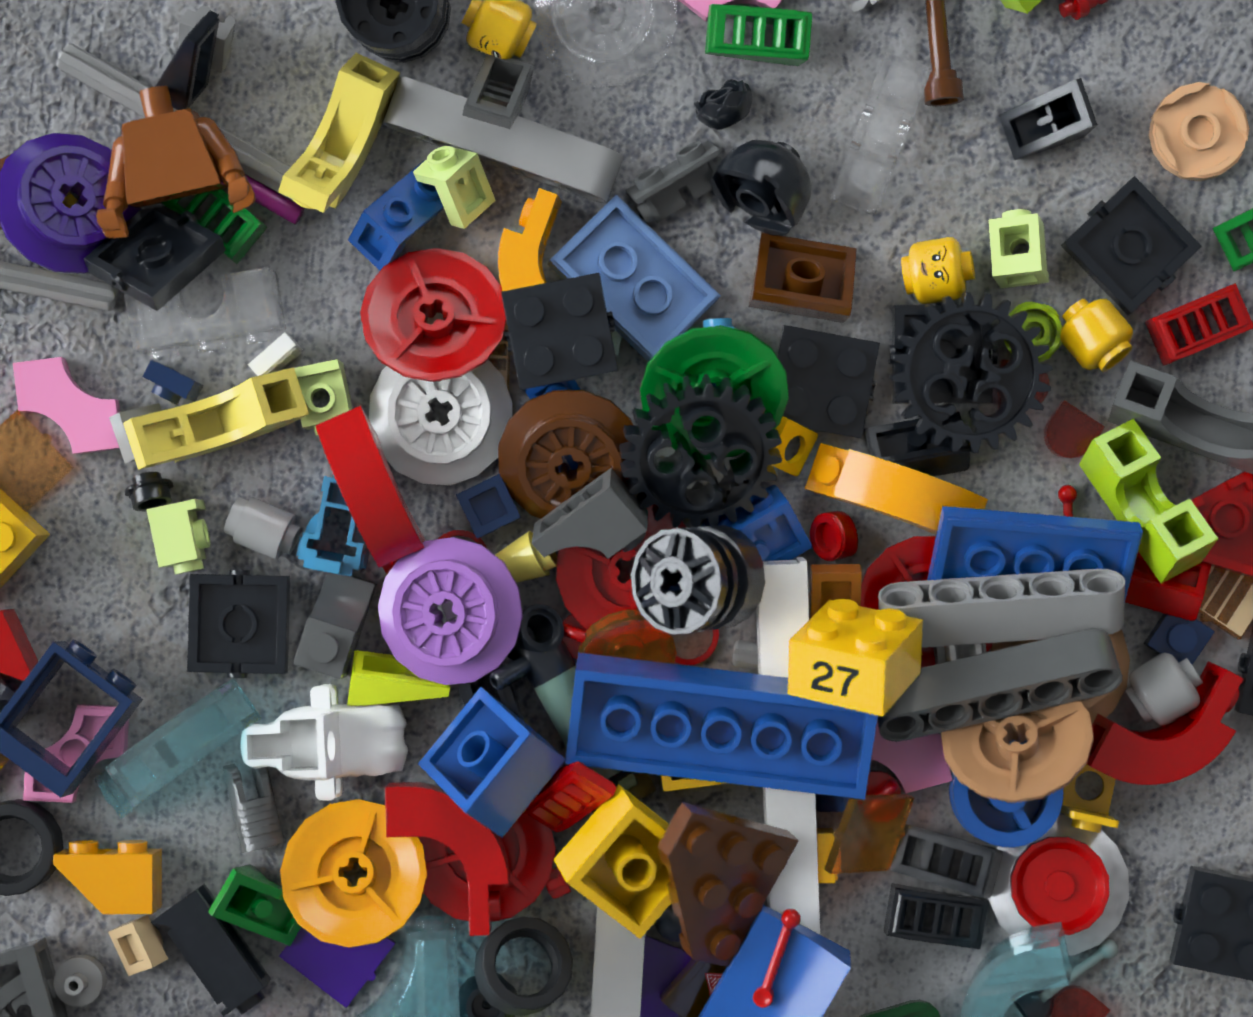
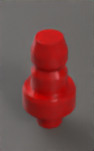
(1078, 8)

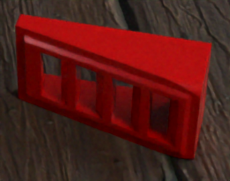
(1165, 340)
(570, 796)

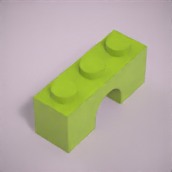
(1124, 474)

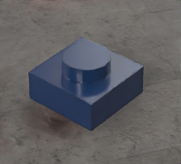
(171, 384)
(488, 506)
(1179, 637)

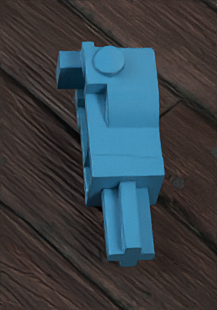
(326, 560)

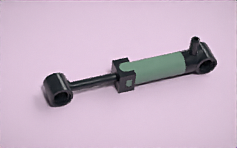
(552, 676)

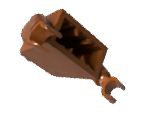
(167, 160)

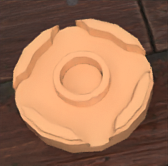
(1198, 131)

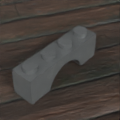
(1182, 418)

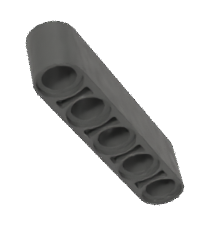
(1004, 684)

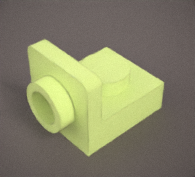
(458, 182)

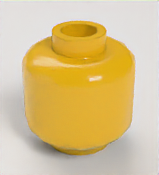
(1096, 334)

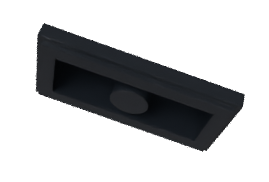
(905, 447)

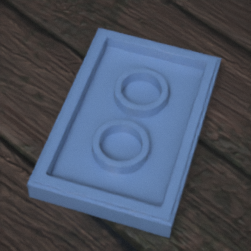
(642, 277)

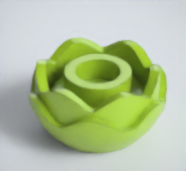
(1047, 320)

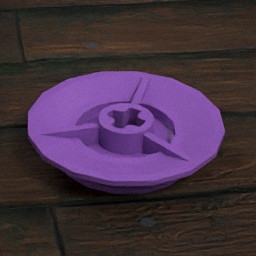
(481, 596)

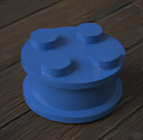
(1002, 821)

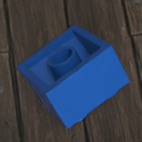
(491, 762)

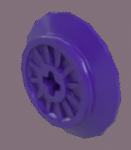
(32, 196)

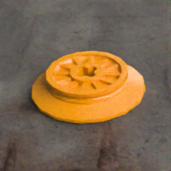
(326, 901)

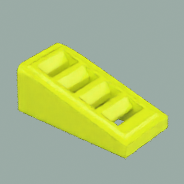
(383, 680)

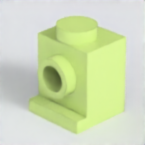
(1005, 234)
(326, 376)
(179, 535)

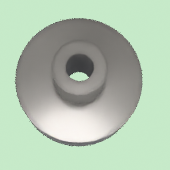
(88, 974)

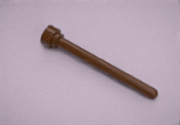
(942, 85)

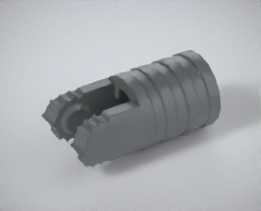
(255, 818)

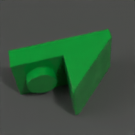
(255, 905)

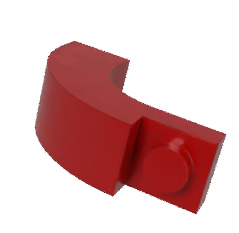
(369, 487)
(1174, 749)
(428, 812)

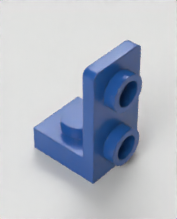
(394, 219)

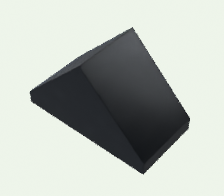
(1049, 120)

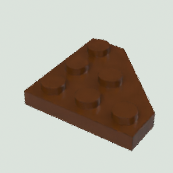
(720, 877)

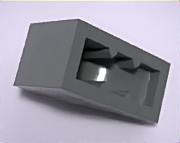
(596, 518)
(335, 625)

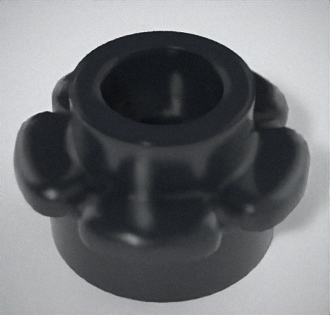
(149, 491)

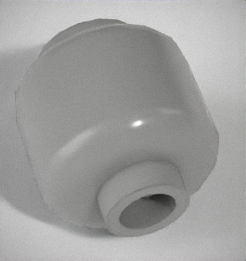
(1164, 689)

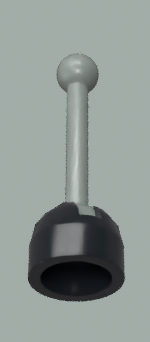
(1041, 1002)

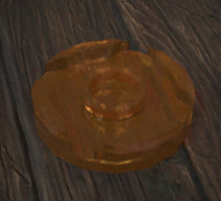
(628, 636)

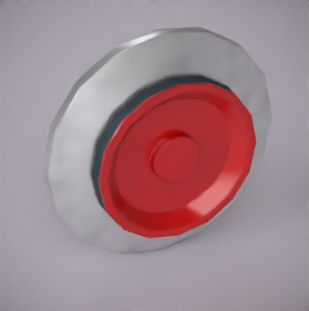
(1065, 879)

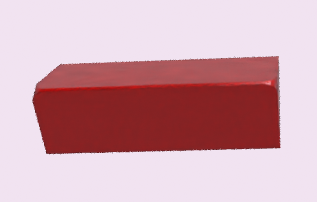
(1176, 597)

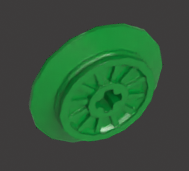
(721, 354)

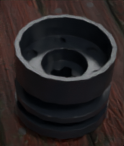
(398, 39)
(697, 579)

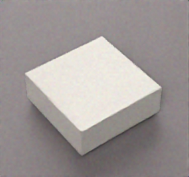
(276, 355)

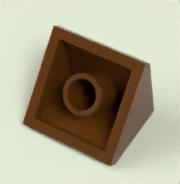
(804, 278)

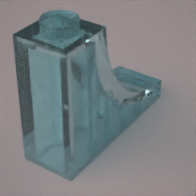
(425, 976)

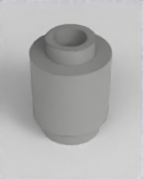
(262, 527)

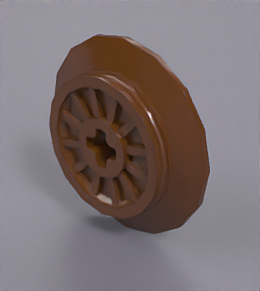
(554, 427)

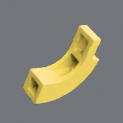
(344, 135)
(217, 421)

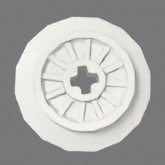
(427, 448)

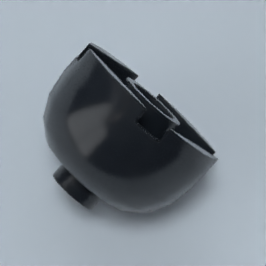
(766, 183)

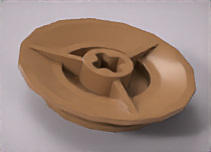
(1052, 757)

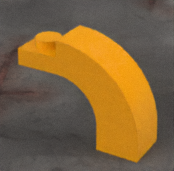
(522, 254)
(886, 487)

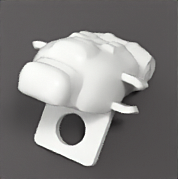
(329, 742)

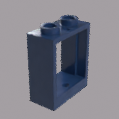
(35, 758)

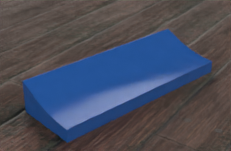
(715, 727)
(804, 982)

